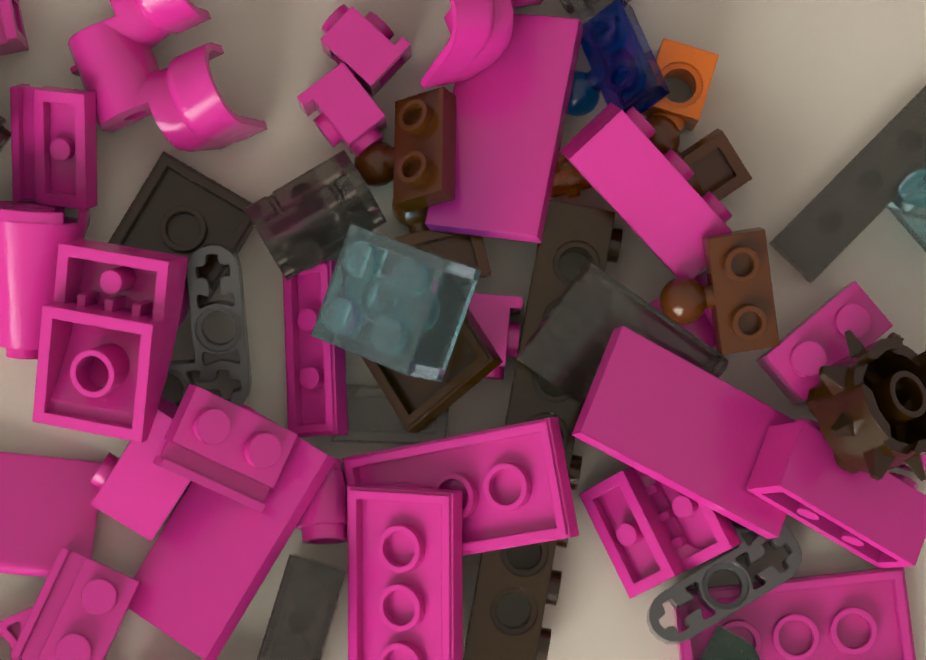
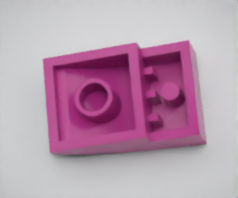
(108, 338)

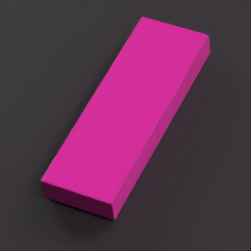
(312, 366)

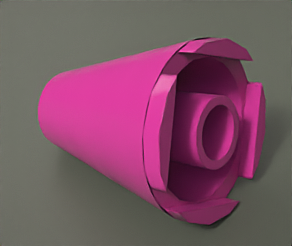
(28, 268)

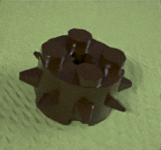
(874, 407)

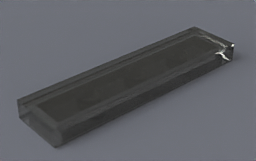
(856, 193)

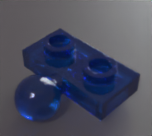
(619, 64)

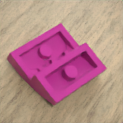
(654, 529)

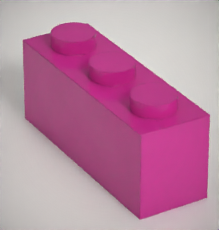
(647, 188)
(867, 516)

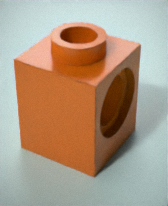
(694, 68)

